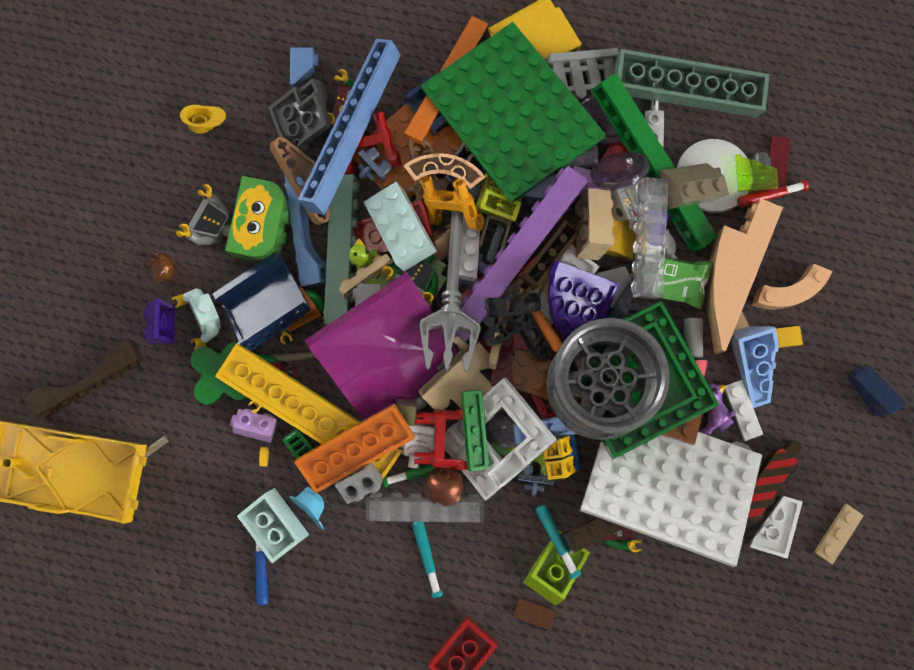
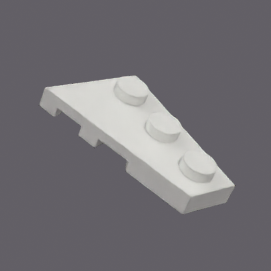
(778, 528)

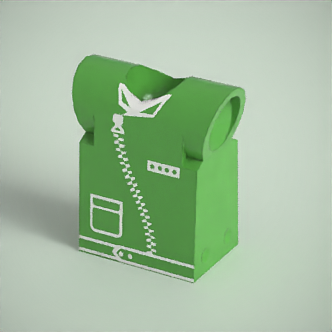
(686, 280)

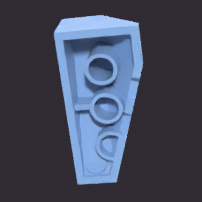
(755, 357)

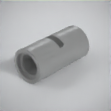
(693, 336)

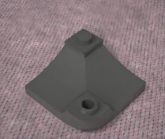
(301, 114)

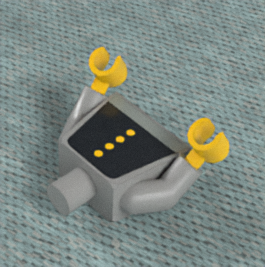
(209, 222)

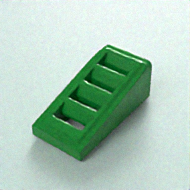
(291, 447)

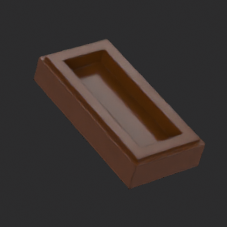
(534, 613)

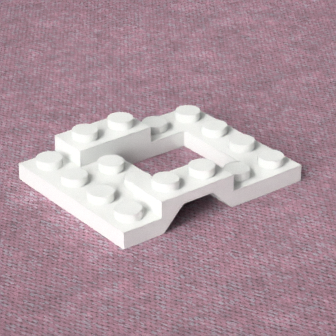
(502, 470)

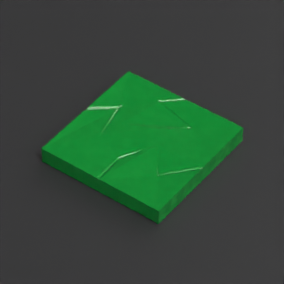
(687, 390)

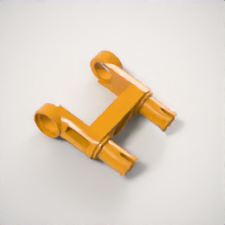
(459, 201)

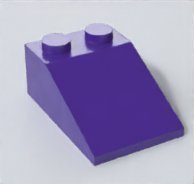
(160, 322)

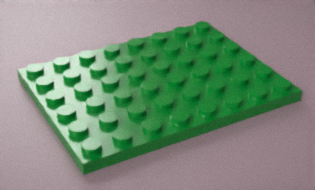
(512, 112)

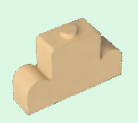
(450, 383)

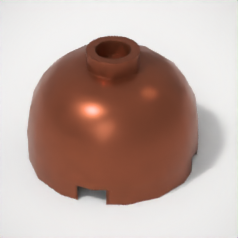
(444, 486)

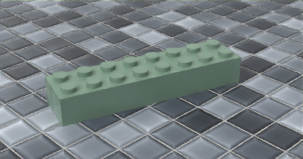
(692, 83)

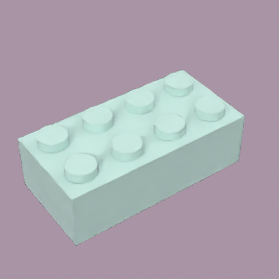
(400, 226)

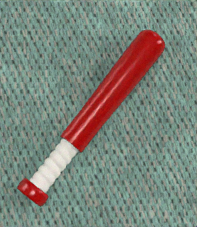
(749, 199)

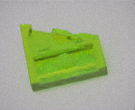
(754, 175)

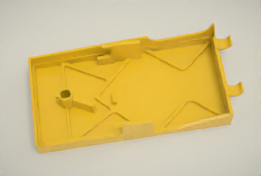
(69, 472)

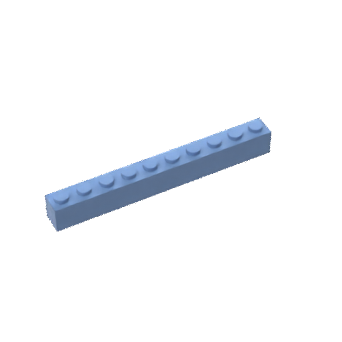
(349, 127)

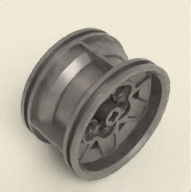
(622, 340)

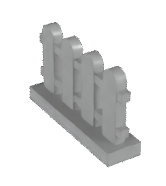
(574, 61)

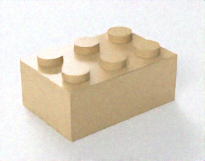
(597, 236)

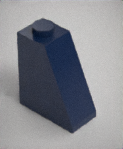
(875, 391)

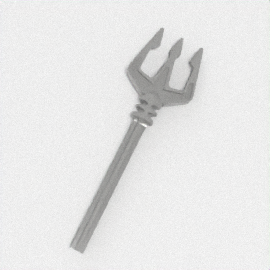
(450, 316)

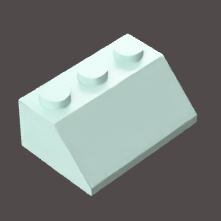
(273, 525)

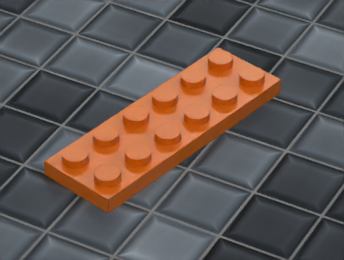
(354, 448)

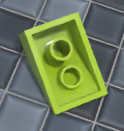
(550, 574)

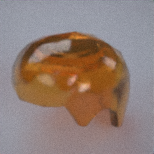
(163, 267)

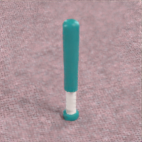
(557, 540)
(425, 551)

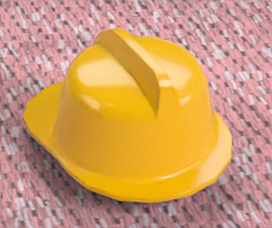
(202, 118)

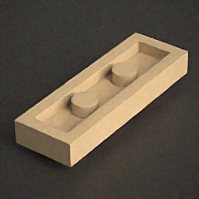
(364, 274)
(838, 534)

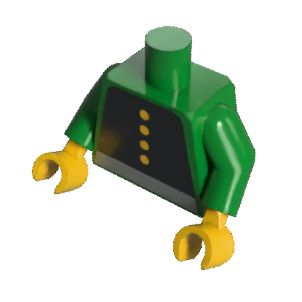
(422, 275)

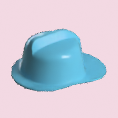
(311, 503)

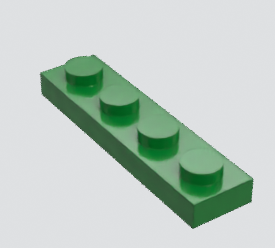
(474, 430)

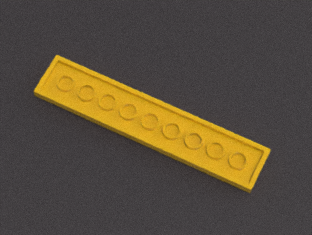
(290, 400)

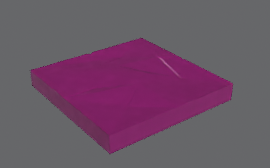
(378, 348)

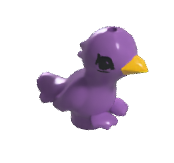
(719, 415)

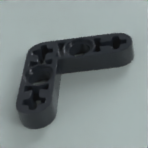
(622, 304)
(523, 328)

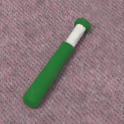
(409, 474)

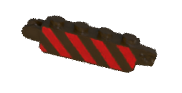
(543, 258)
(772, 478)

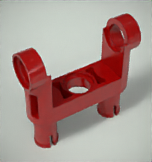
(383, 135)
(437, 457)

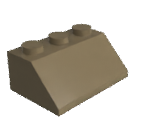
(694, 185)

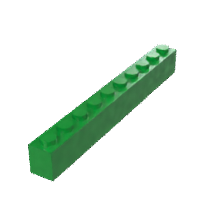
(639, 138)

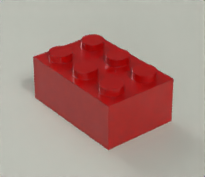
(465, 648)

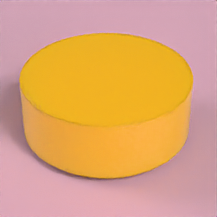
(264, 456)

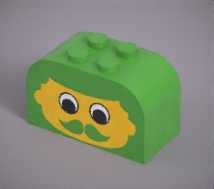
(258, 220)

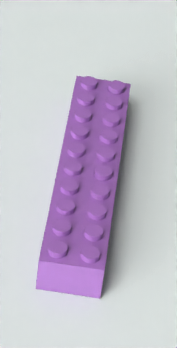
(523, 244)

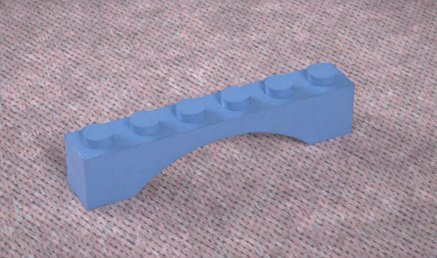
(310, 265)

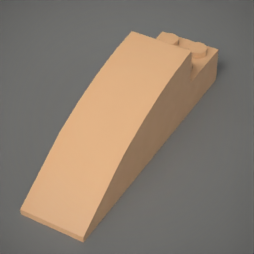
(735, 265)

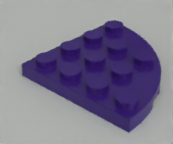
(577, 297)

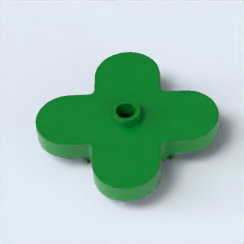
(207, 363)

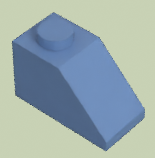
(302, 65)

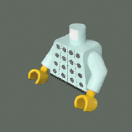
(204, 314)

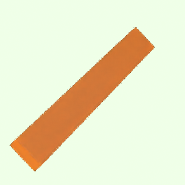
(427, 111)

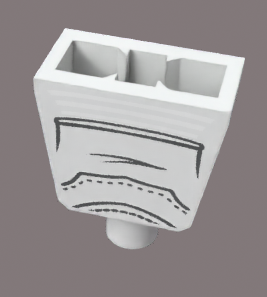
(422, 443)

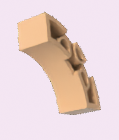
(444, 164)
(807, 286)

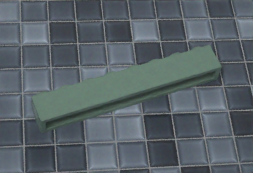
(340, 241)

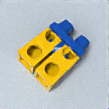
(566, 456)

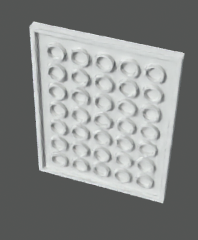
(678, 493)

